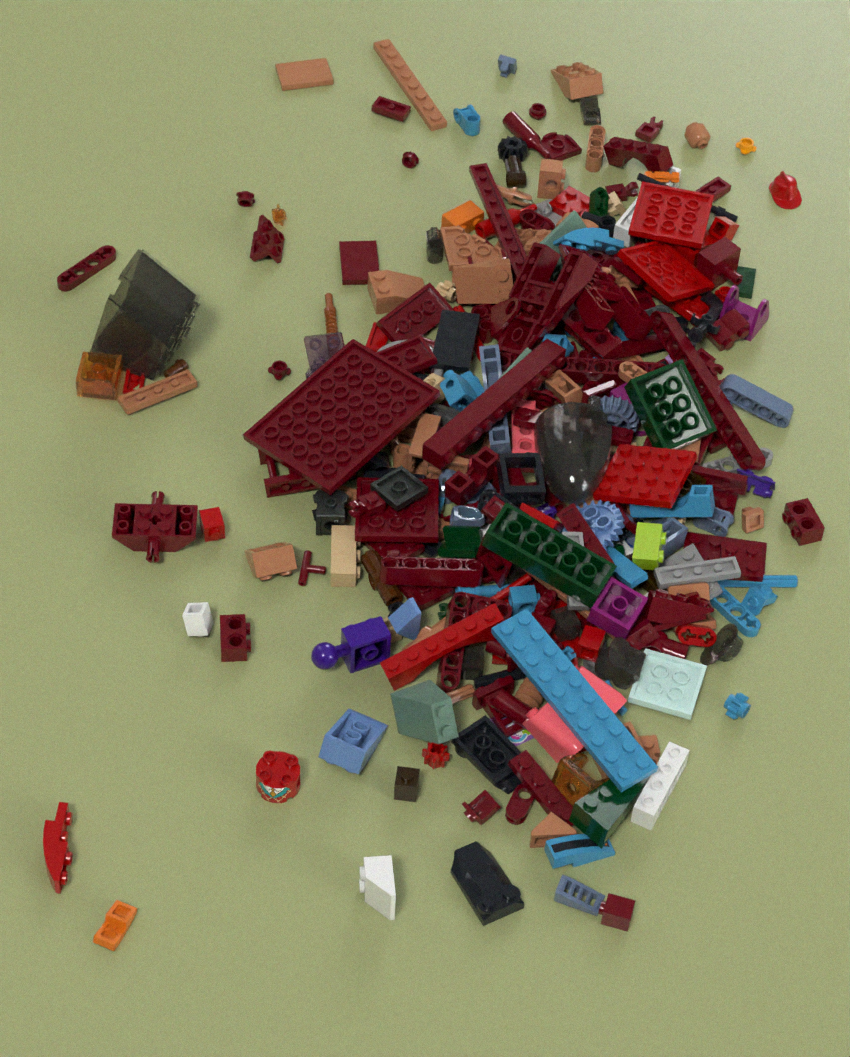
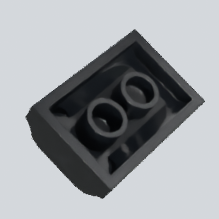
(489, 752)
(484, 883)

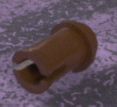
(179, 366)

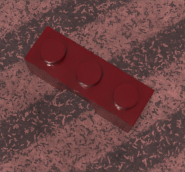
(463, 487)

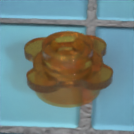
(278, 215)

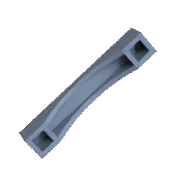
(491, 372)

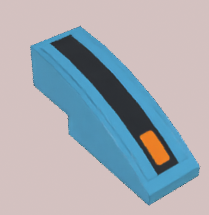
(575, 850)

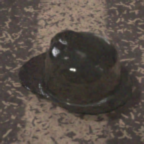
(725, 648)

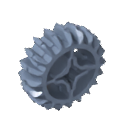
(618, 411)

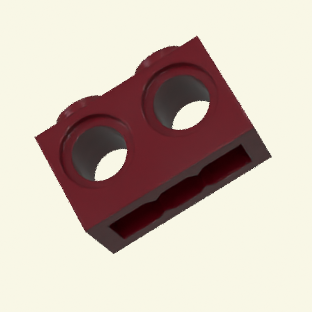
(803, 522)
(233, 638)

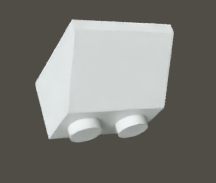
(378, 884)

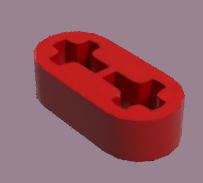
(695, 639)

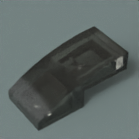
(589, 111)

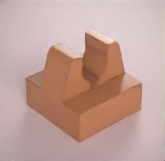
(752, 519)

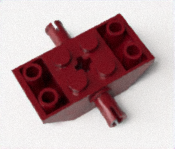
(154, 526)

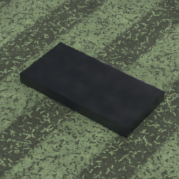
(455, 340)

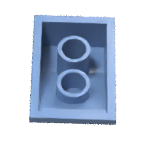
(352, 741)

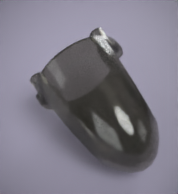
(573, 449)

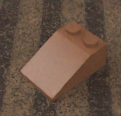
(483, 282)
(391, 289)

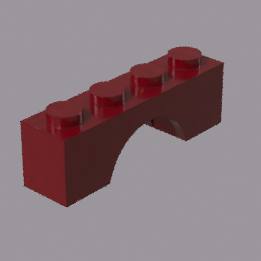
(652, 156)

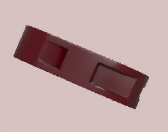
(518, 808)

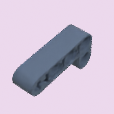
(757, 400)

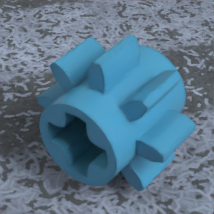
(737, 706)

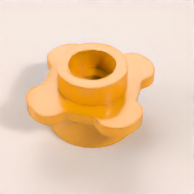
(746, 145)

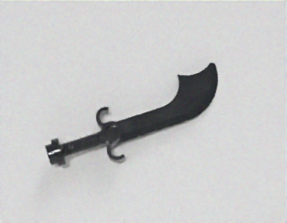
(705, 322)

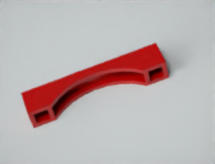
(409, 663)

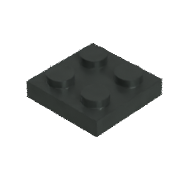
(399, 488)

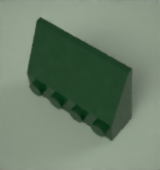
(670, 406)

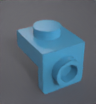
(757, 598)

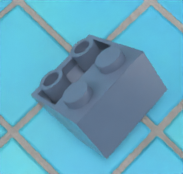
(675, 532)

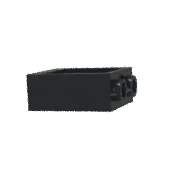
(531, 494)

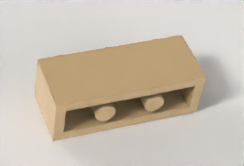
(344, 556)

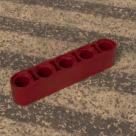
(431, 571)

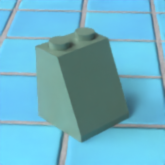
(424, 713)

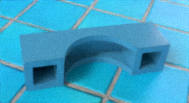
(696, 503)

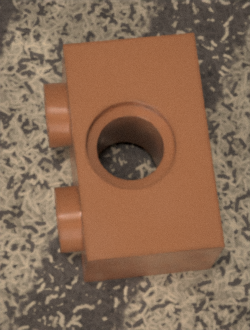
(550, 178)

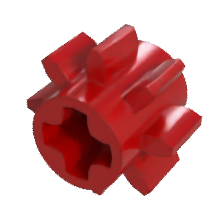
(435, 755)

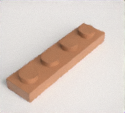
(157, 392)

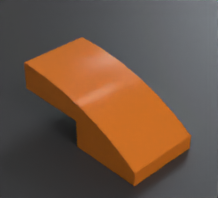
(115, 926)

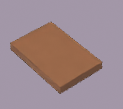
(304, 74)

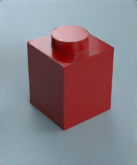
(723, 227)
(212, 524)
(590, 643)

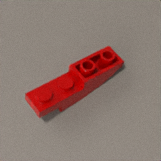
(56, 847)

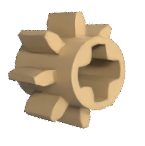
(447, 290)

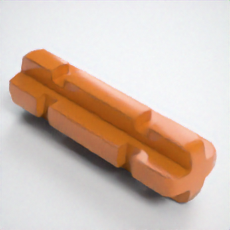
(662, 176)

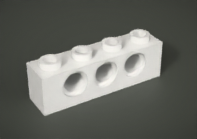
(660, 786)

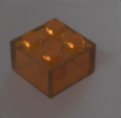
(99, 375)

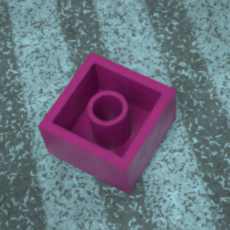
(617, 608)

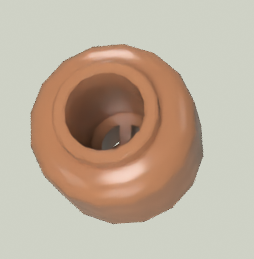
(697, 135)

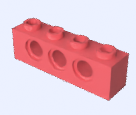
(523, 438)

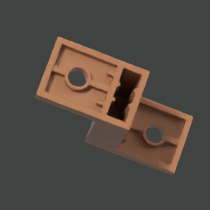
(416, 434)

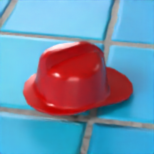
(785, 191)

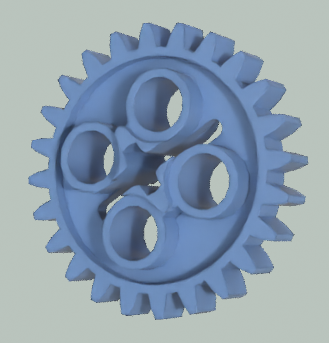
(604, 521)

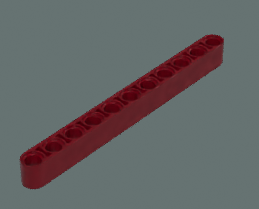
(721, 411)

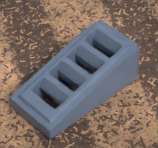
(576, 902)

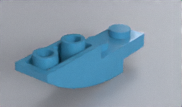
(592, 239)

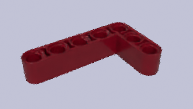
(456, 613)

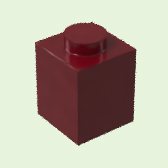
(617, 912)

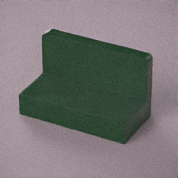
(460, 541)

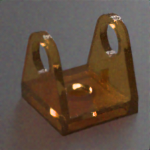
(569, 772)

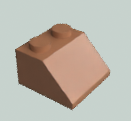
(271, 560)

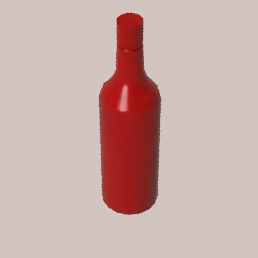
(485, 230)

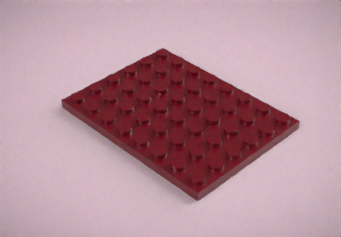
(341, 416)

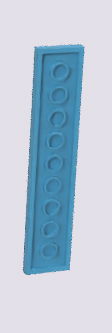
(574, 700)

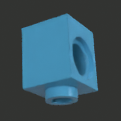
(523, 598)

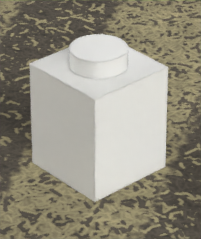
(198, 619)

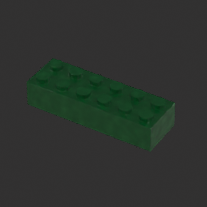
(548, 555)

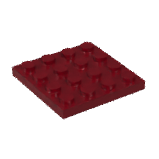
(411, 524)

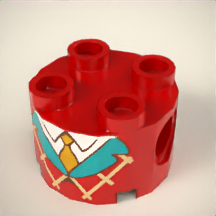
(278, 776)

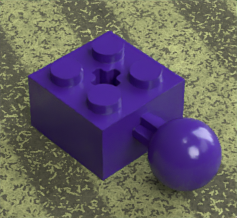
(360, 647)

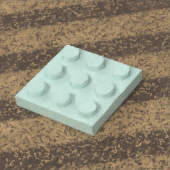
(668, 684)

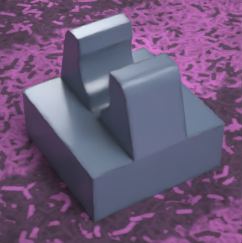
(507, 65)

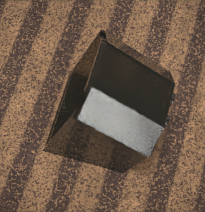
(146, 316)

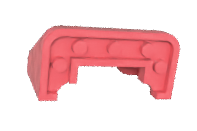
(551, 730)

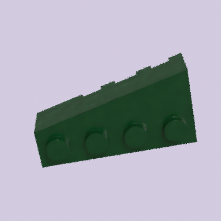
(604, 810)

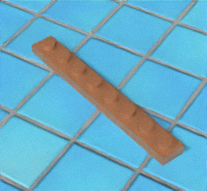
(410, 85)

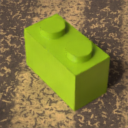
(648, 545)

